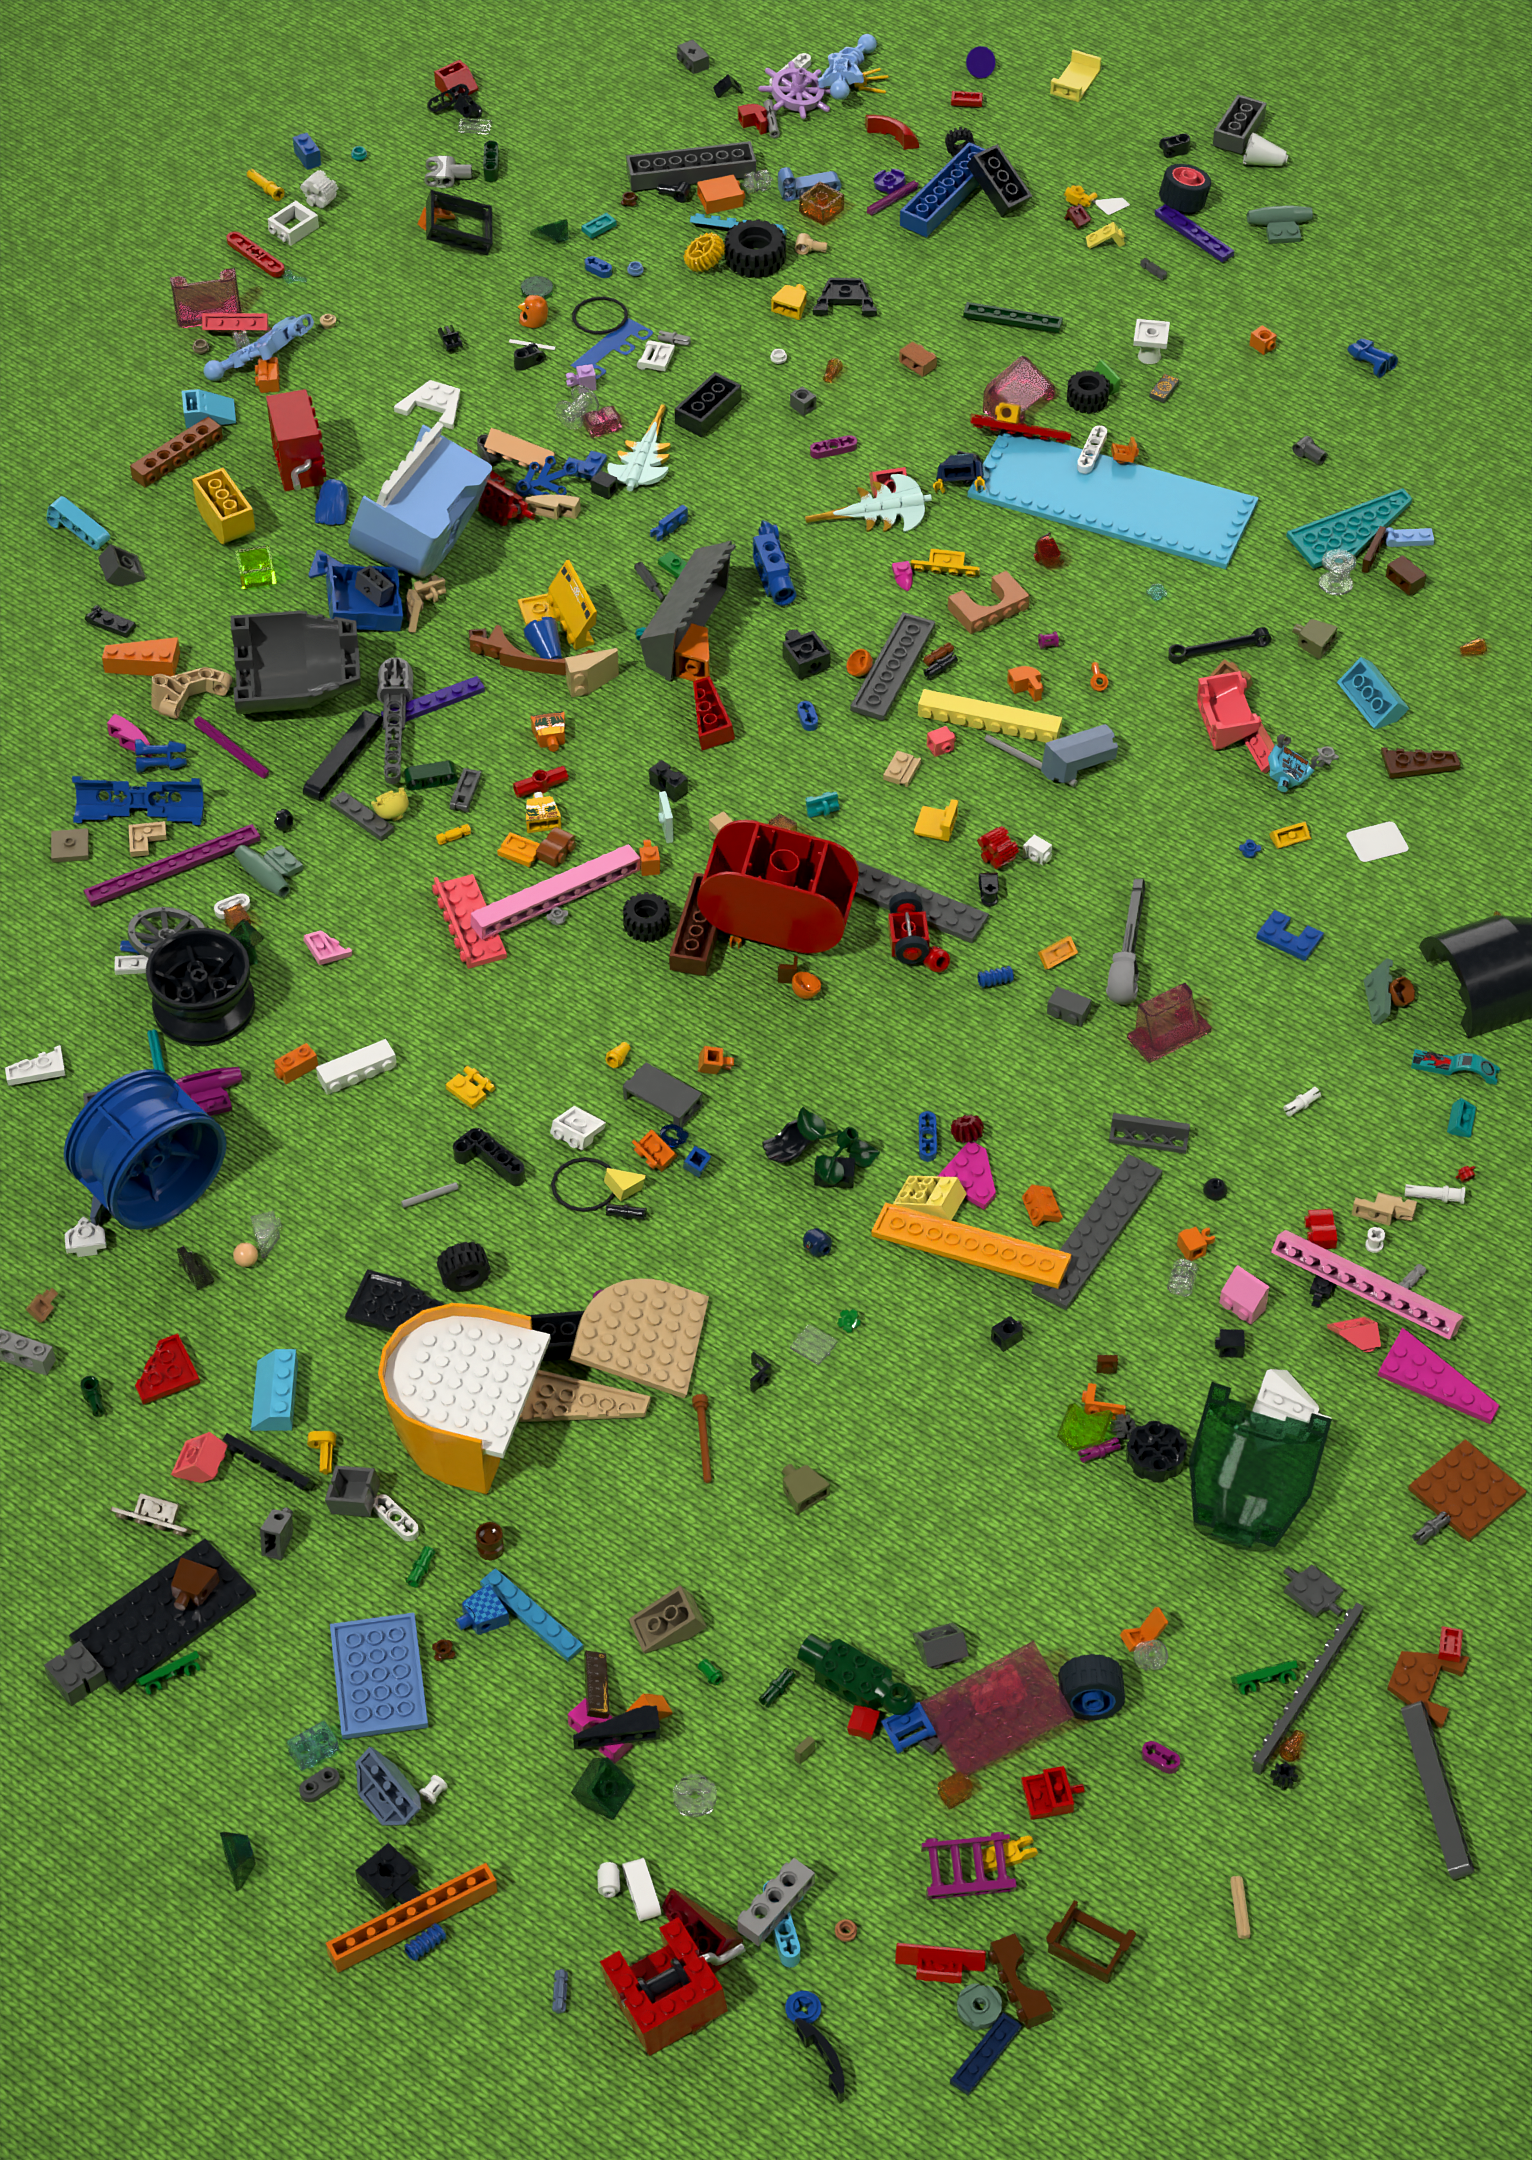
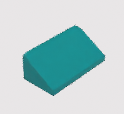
(1461, 1118)

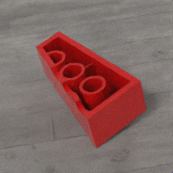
(712, 718)

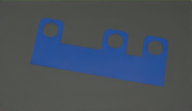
(612, 341)

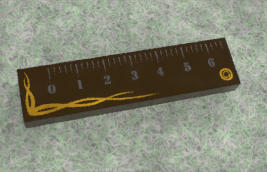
(596, 1684)

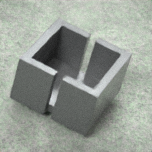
(352, 1491)
(71, 1670)

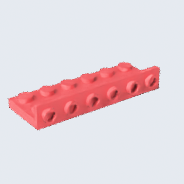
(458, 900)

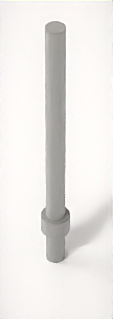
(1007, 748)

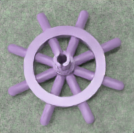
(796, 89)

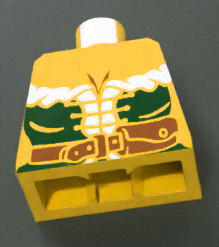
(542, 814)

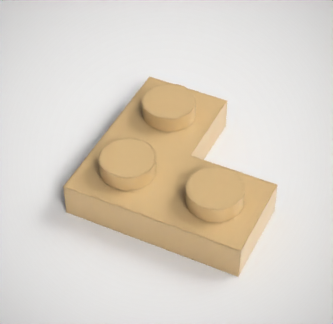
(143, 833)

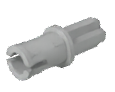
(674, 338)

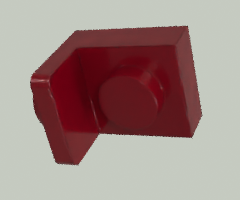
(1078, 216)

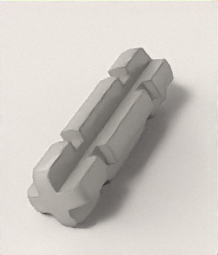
(1413, 1276)

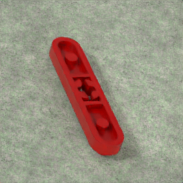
(262, 260)

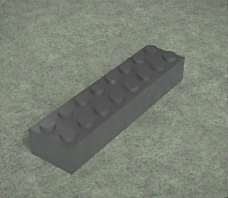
(689, 165)

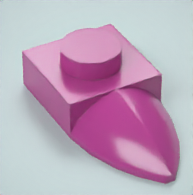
(903, 574)

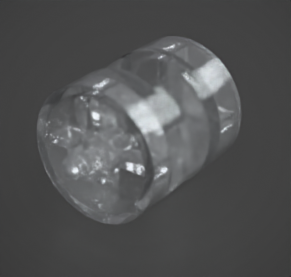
(757, 181)
(1182, 1277)

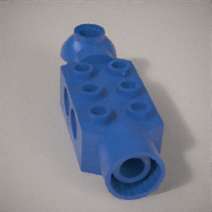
(772, 566)

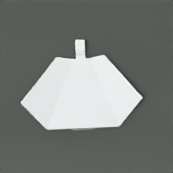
(1284, 1396)

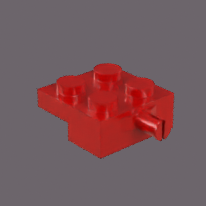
(1049, 1793)

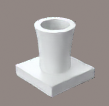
(1151, 337)

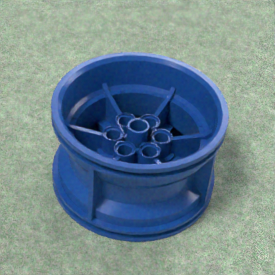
(144, 1149)

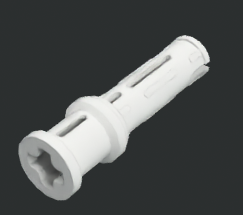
(1445, 1194)

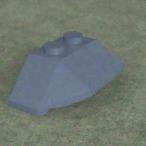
(386, 1789)

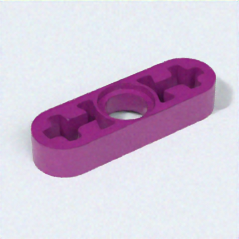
(845, 448)

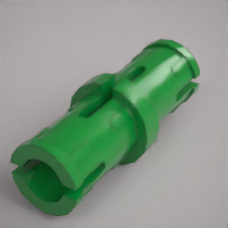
(420, 1566)

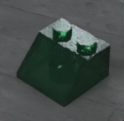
(603, 1788)

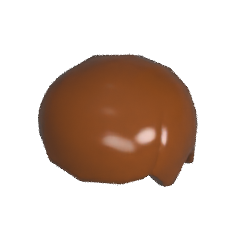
(1401, 991)

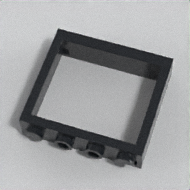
(454, 237)

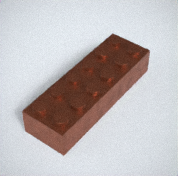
(694, 936)

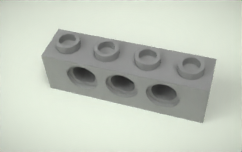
(26, 1352)
(759, 1929)

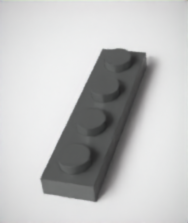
(362, 816)

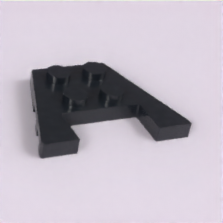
(845, 291)

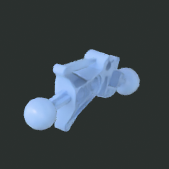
(844, 68)

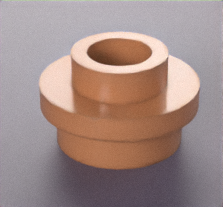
(848, 1925)

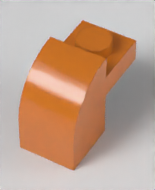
(1024, 679)

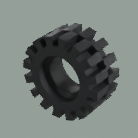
(956, 135)

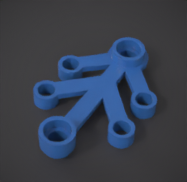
(544, 479)

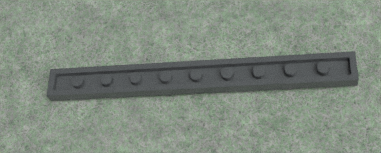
(1303, 1693)

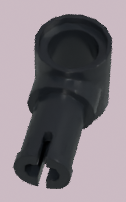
(678, 192)

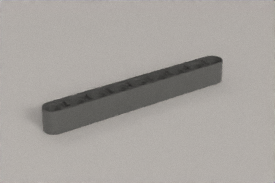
(1437, 1790)

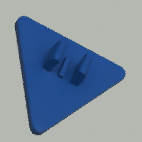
(320, 564)

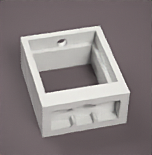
(308, 223)

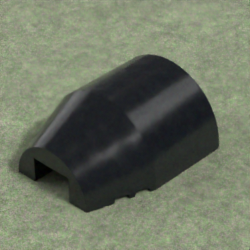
(1493, 969)

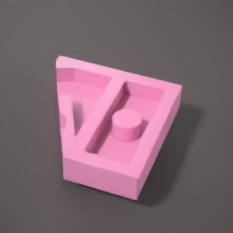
(325, 948)

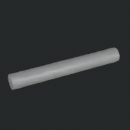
(429, 1195)

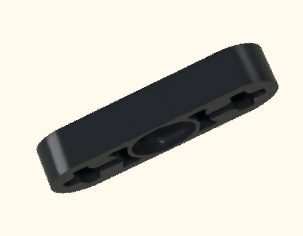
(435, 99)

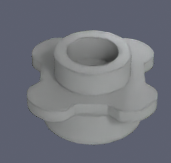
(557, 916)

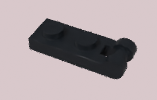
(110, 622)

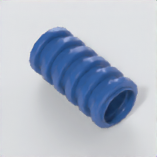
(997, 976)
(425, 1942)

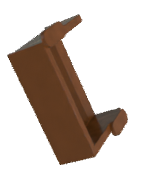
(1060, 1928)

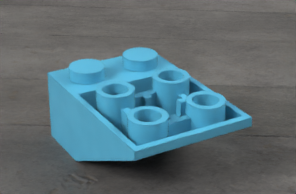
(203, 404)

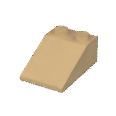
(590, 671)

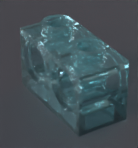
(309, 1742)

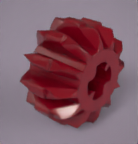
(967, 1128)

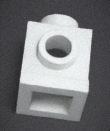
(1037, 850)

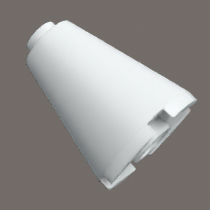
(1264, 153)

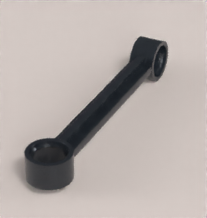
(1254, 638)

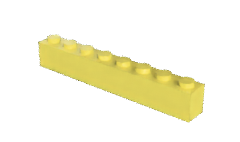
(989, 716)

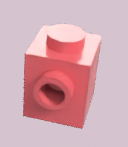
(940, 741)

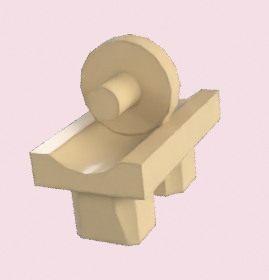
(432, 589)

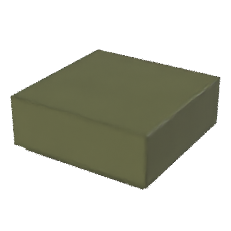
(804, 1749)

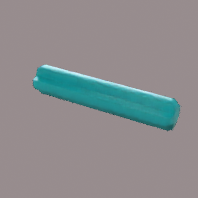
(155, 1050)

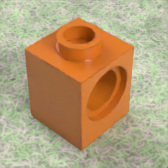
(1263, 340)

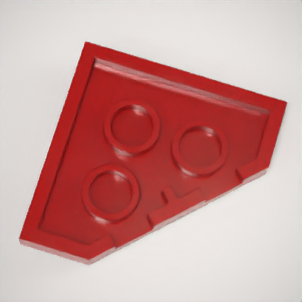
(166, 1371)

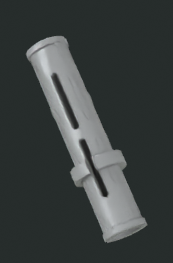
(773, 129)

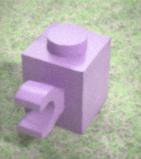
(584, 376)

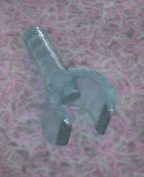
(289, 278)

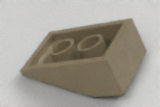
(667, 1620)

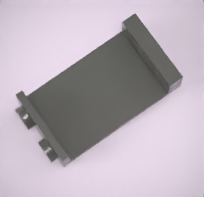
(664, 1093)

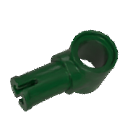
(92, 1394)

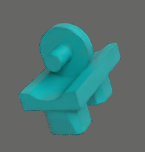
(822, 804)

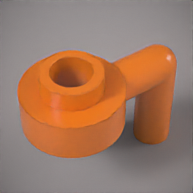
(1097, 675)

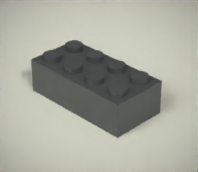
(1239, 123)

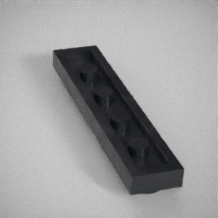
(268, 1463)

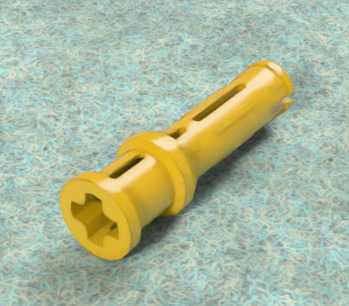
(269, 187)

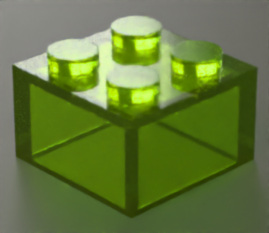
(255, 567)

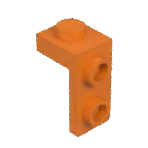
(438, 213)
(1093, 1407)
(1148, 1631)

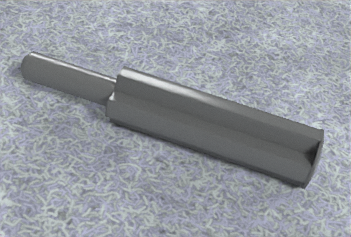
(648, 579)

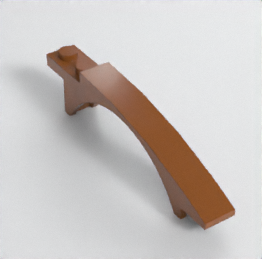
(500, 648)

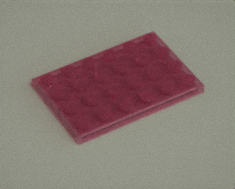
(997, 1709)

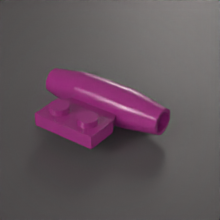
(208, 1088)

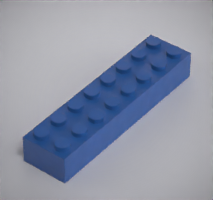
(941, 194)

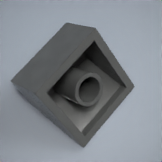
(121, 566)
(941, 1645)

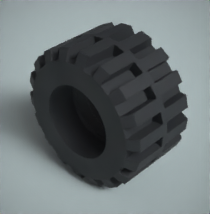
(1088, 391)
(642, 906)
(463, 1266)

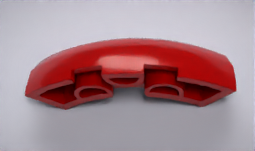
(886, 124)

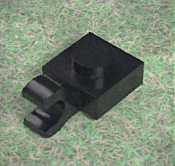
(1320, 1289)

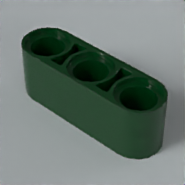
(491, 161)
(430, 775)

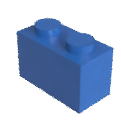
(306, 151)

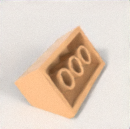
(517, 449)

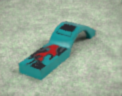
(1448, 1064)

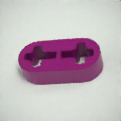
(1160, 1757)

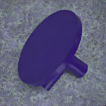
(980, 62)

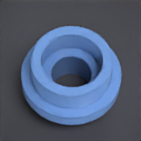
(635, 268)

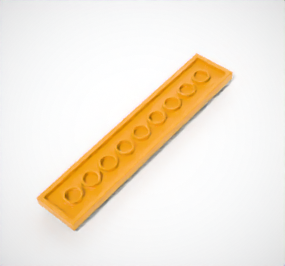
(971, 1245)

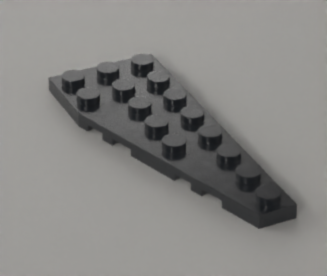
(386, 1302)

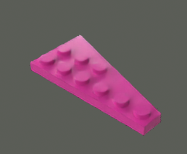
(1427, 1374)

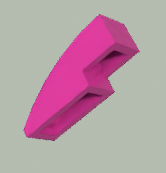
(125, 732)

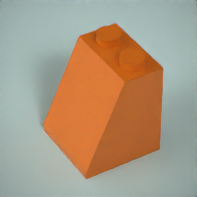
(693, 654)

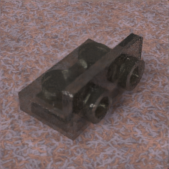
(194, 1268)

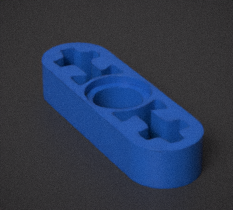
(927, 1142)

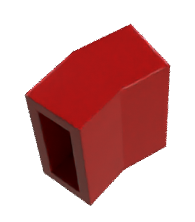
(862, 1722)

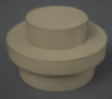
(200, 346)

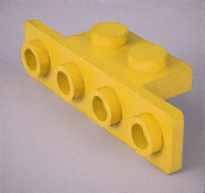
(946, 561)

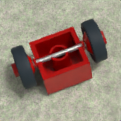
(908, 928)

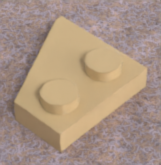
(413, 607)

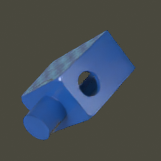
(483, 1612)

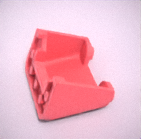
(1226, 709)

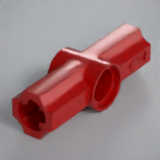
(540, 781)

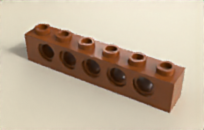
(176, 452)

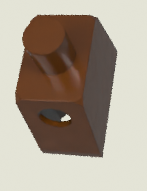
(192, 1583)

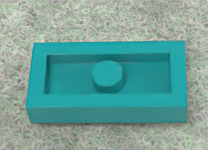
(599, 225)

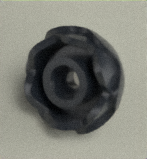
(283, 820)
(1215, 1194)

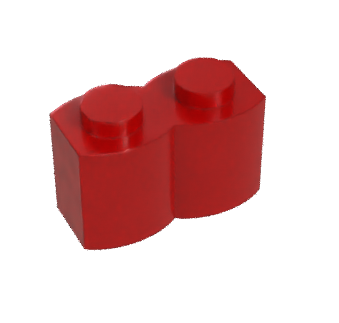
(1321, 1228)

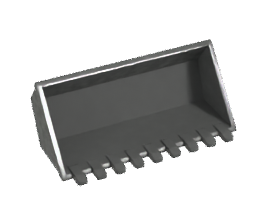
(688, 602)

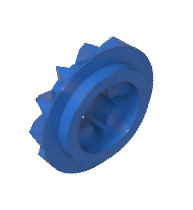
(806, 1999)

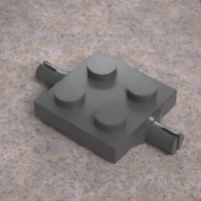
(1313, 1591)

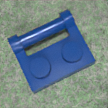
(902, 1724)

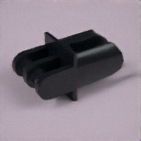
(450, 338)

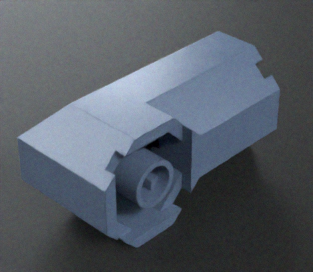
(1078, 751)

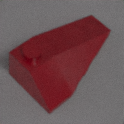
(705, 1929)

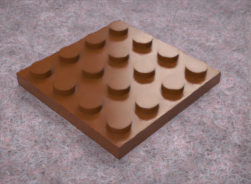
(1467, 1489)

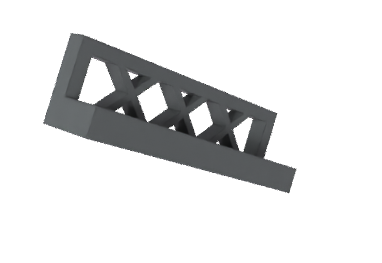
(1149, 1129)

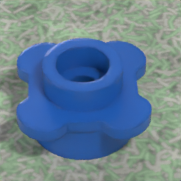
(1249, 849)

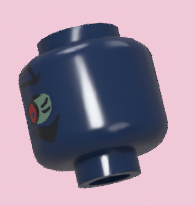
(817, 1242)

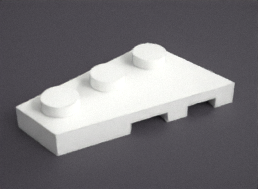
(40, 1068)

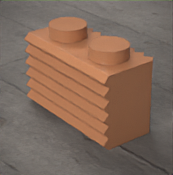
(917, 358)

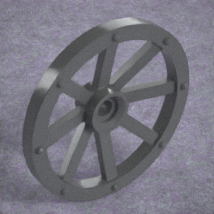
(162, 934)

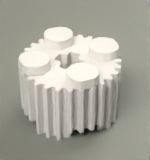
(319, 189)

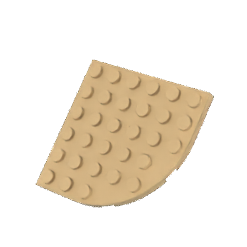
(643, 1333)

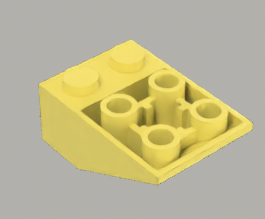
(932, 1195)

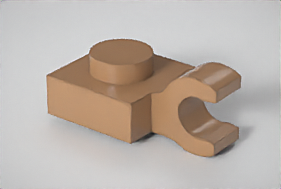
(40, 1305)

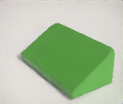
(1114, 379)

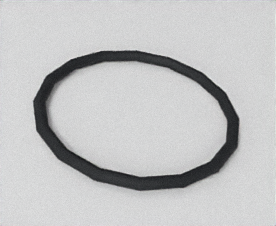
(600, 298)
(573, 1207)

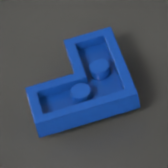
(589, 467)

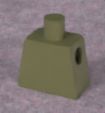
(1315, 637)
(804, 1487)

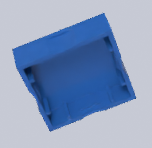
(351, 604)

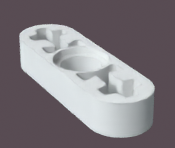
(397, 1526)

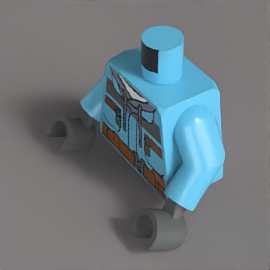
(1289, 767)

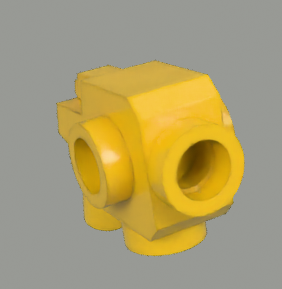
(1076, 196)

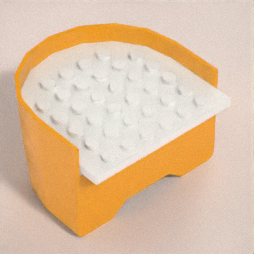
(459, 1386)

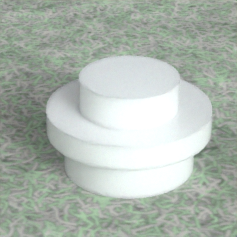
(778, 356)

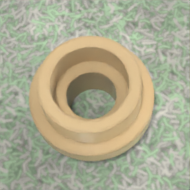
(328, 321)

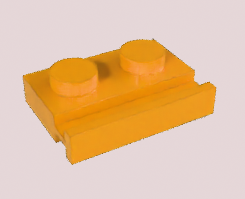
(518, 849)

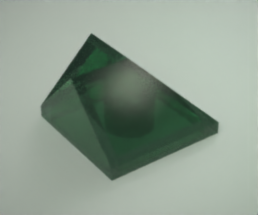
(552, 232)
(249, 938)
(238, 1857)

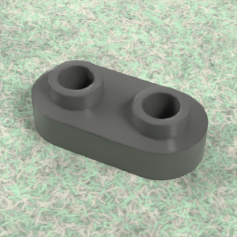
(320, 1785)

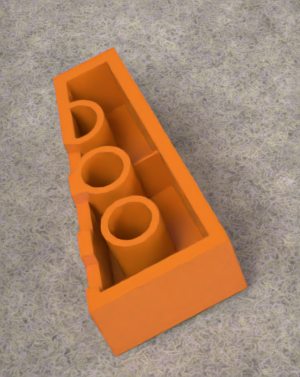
(142, 657)

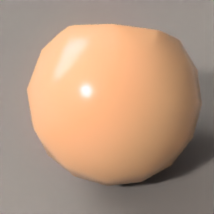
(245, 1254)

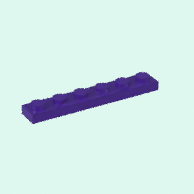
(1194, 233)
(441, 698)

